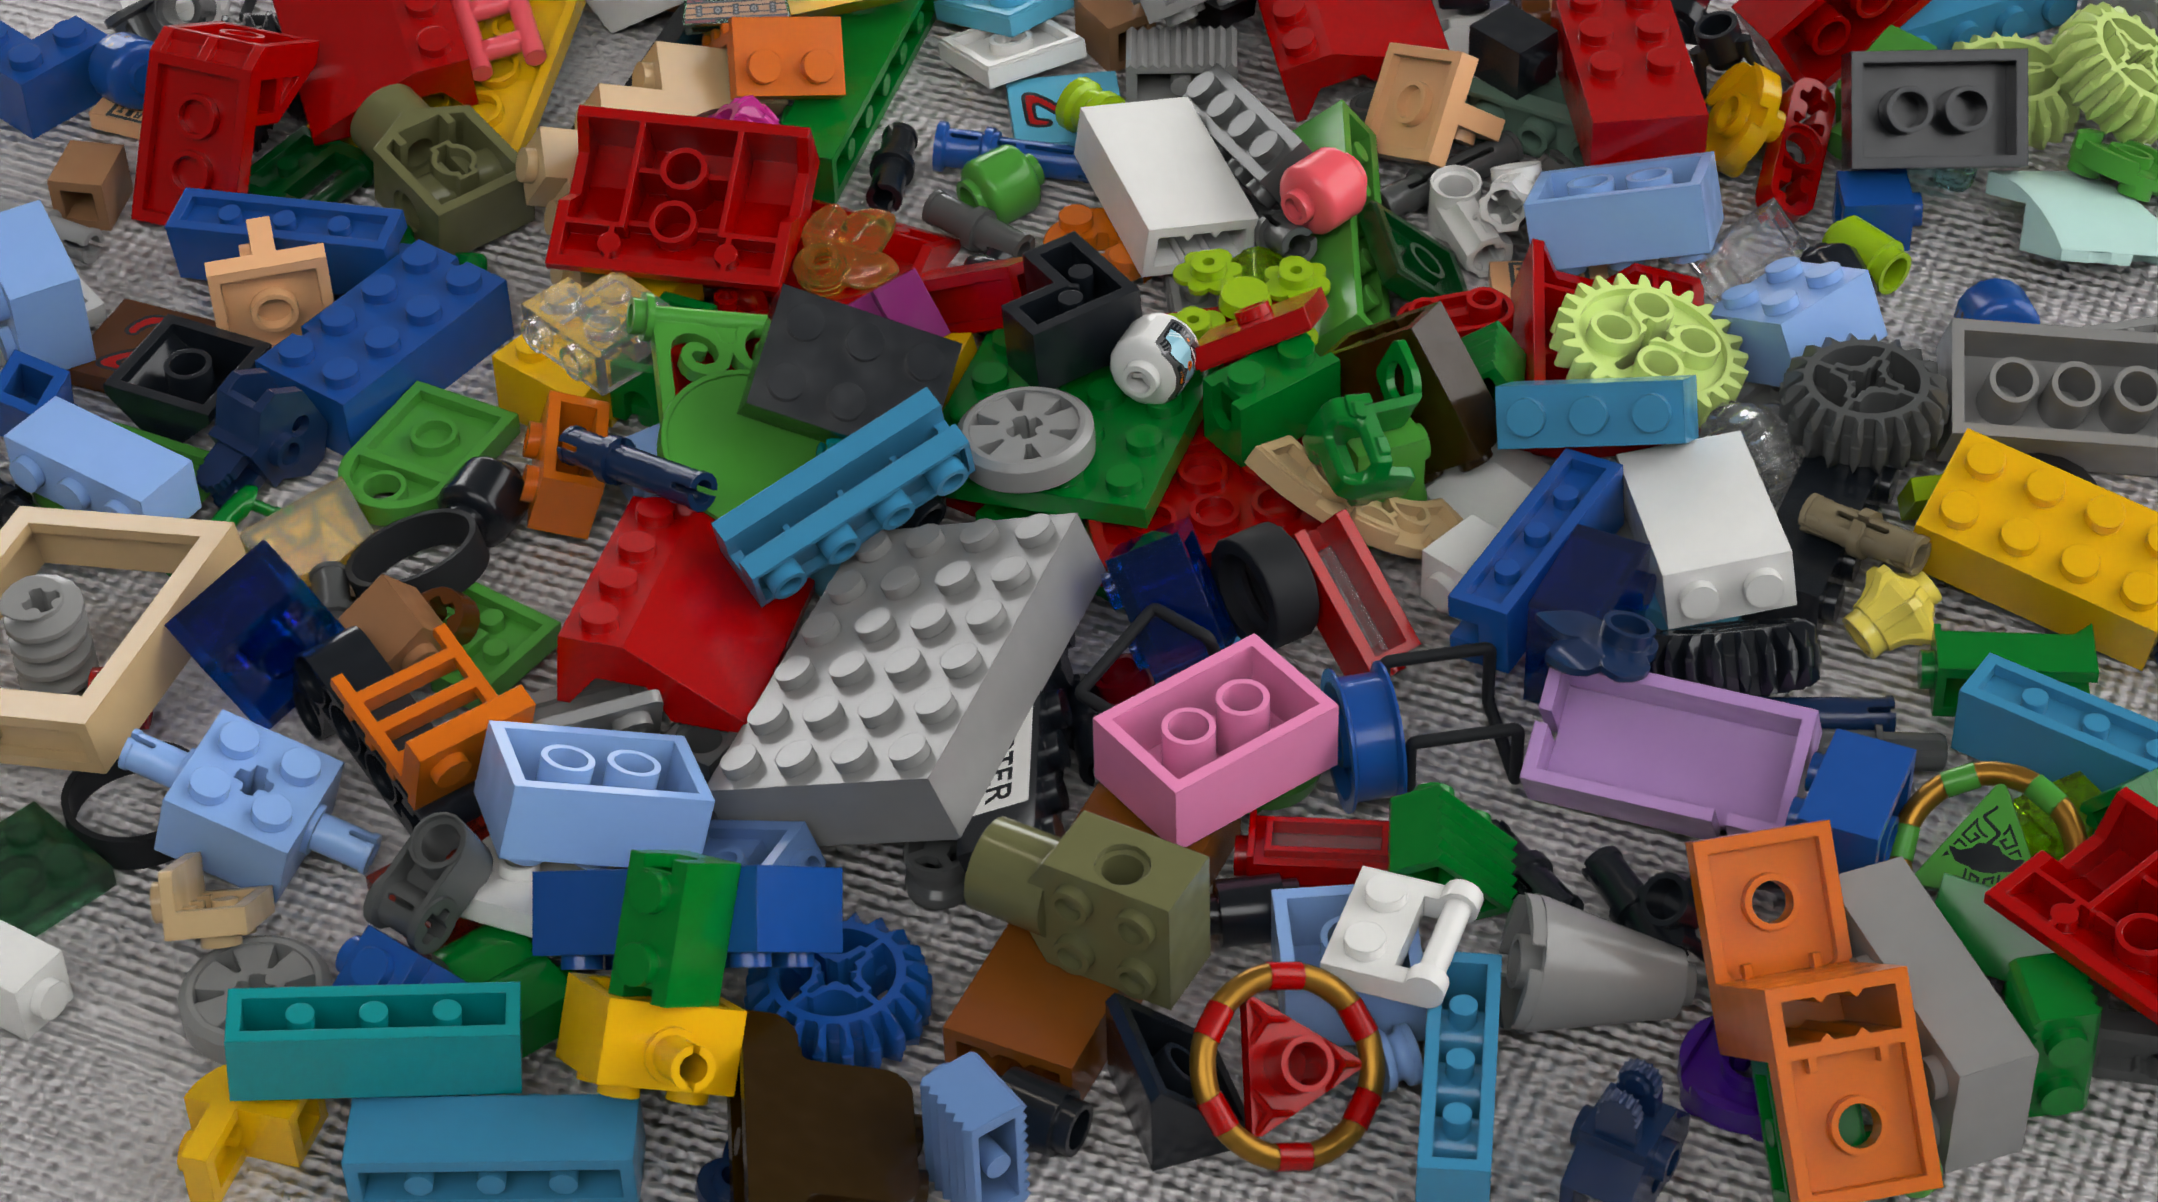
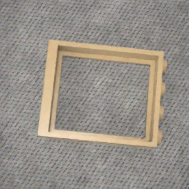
(92, 728)

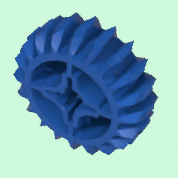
(838, 1000)

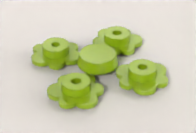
(1217, 274)

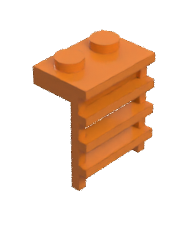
(783, 57)
(448, 753)

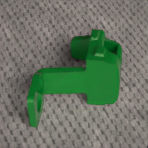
(1358, 418)

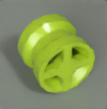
(1081, 93)

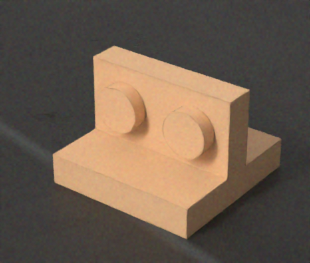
(1423, 107)
(268, 289)

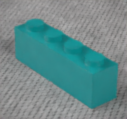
(373, 1041)

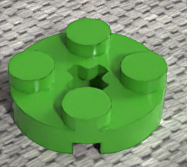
(2128, 162)

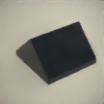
(175, 375)
(1152, 1076)

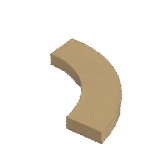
(1392, 525)

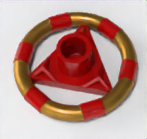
(1286, 1066)

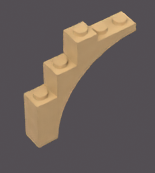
(667, 80)

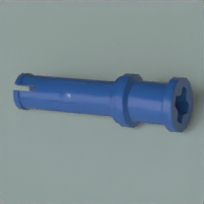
(957, 146)

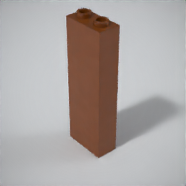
(1036, 1012)

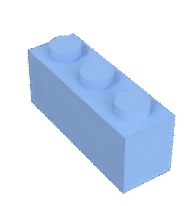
(98, 465)

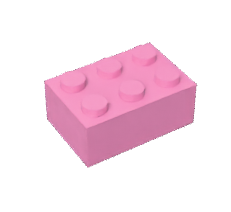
(1215, 741)

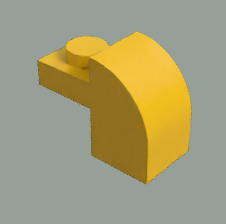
(230, 1131)

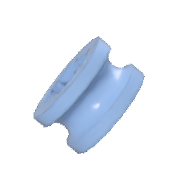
(1401, 1057)

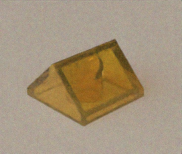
(313, 529)

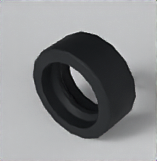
(1266, 584)

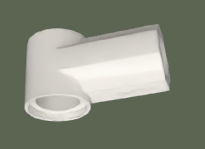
(1508, 192)
(1457, 219)

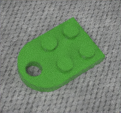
(420, 449)

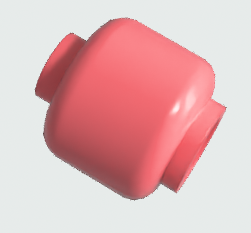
(1323, 190)

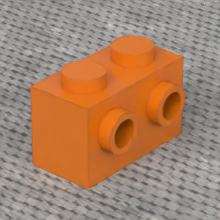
(560, 495)

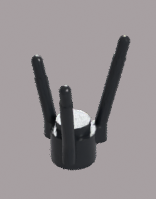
(1720, 45)
(1670, 904)

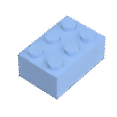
(1627, 212)
(589, 794)

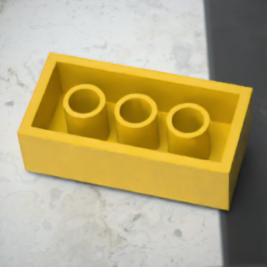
(2045, 546)

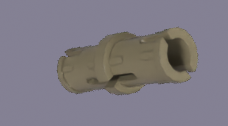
(1864, 534)

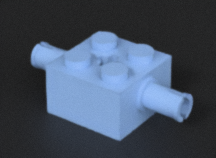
(249, 803)

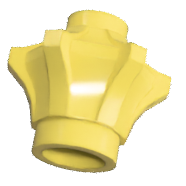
(1893, 611)

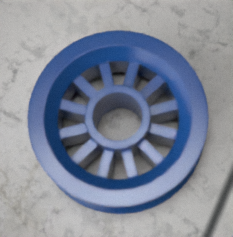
(1369, 737)

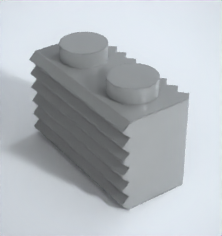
(1167, 60)

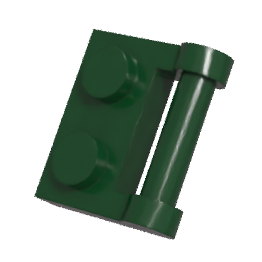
(299, 167)

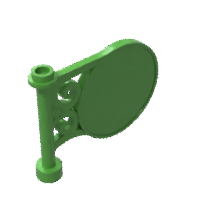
(702, 420)

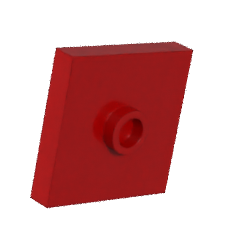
(1260, 327)

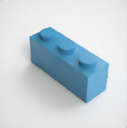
(1597, 412)

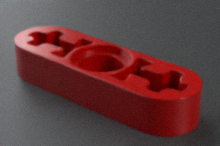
(1811, 136)

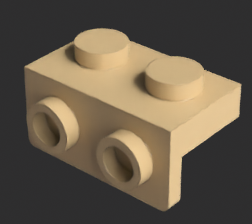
(211, 915)

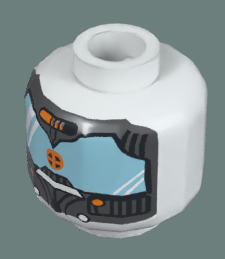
(1154, 358)

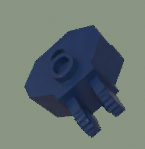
(257, 436)
(1626, 1141)

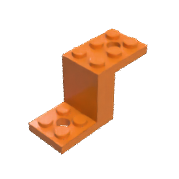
(1821, 1023)

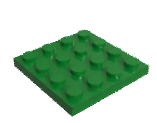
(1134, 441)

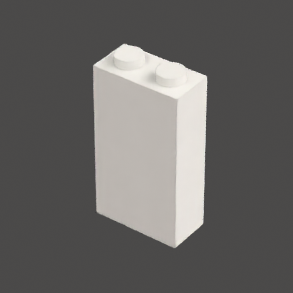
(1162, 182)
(1708, 530)

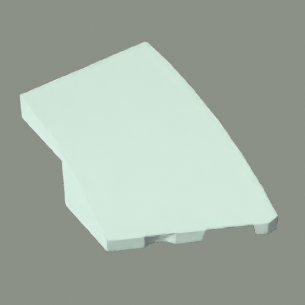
(2078, 218)

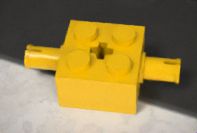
(639, 1046)

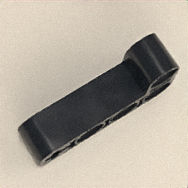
(323, 716)

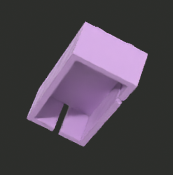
(1669, 753)

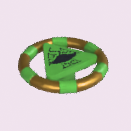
(1991, 837)

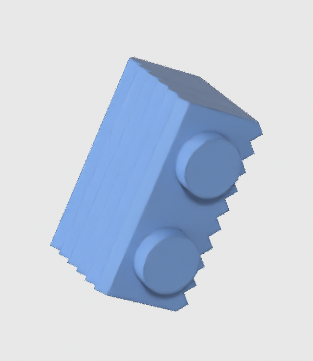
(974, 1133)

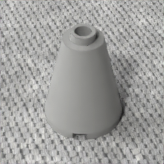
(1585, 970)

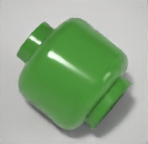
(1002, 182)

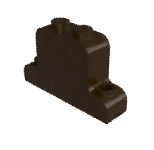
(818, 1126)

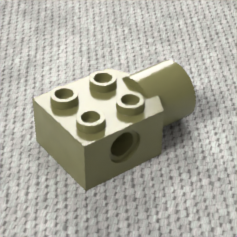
(441, 169)
(1099, 901)

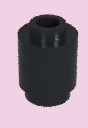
(1243, 908)
(1054, 1112)

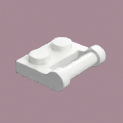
(1380, 928)

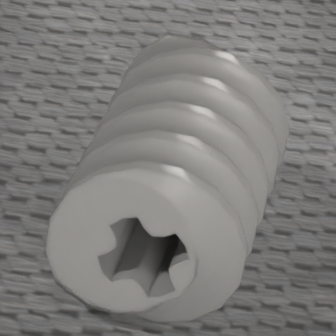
(48, 634)

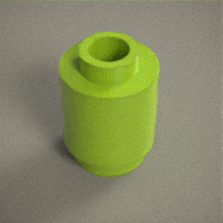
(1879, 251)

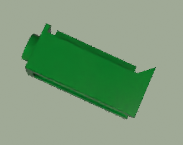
(1959, 653)

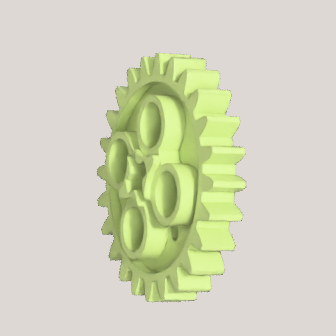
(1624, 323)

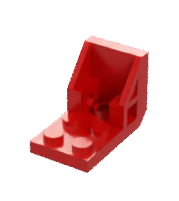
(203, 104)

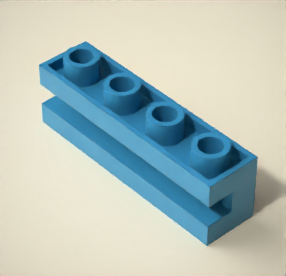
(844, 498)
(2050, 726)

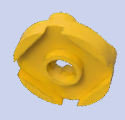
(1743, 115)

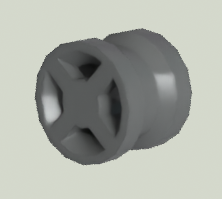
(934, 874)

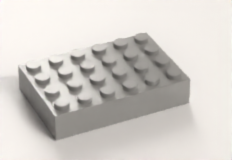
(911, 680)

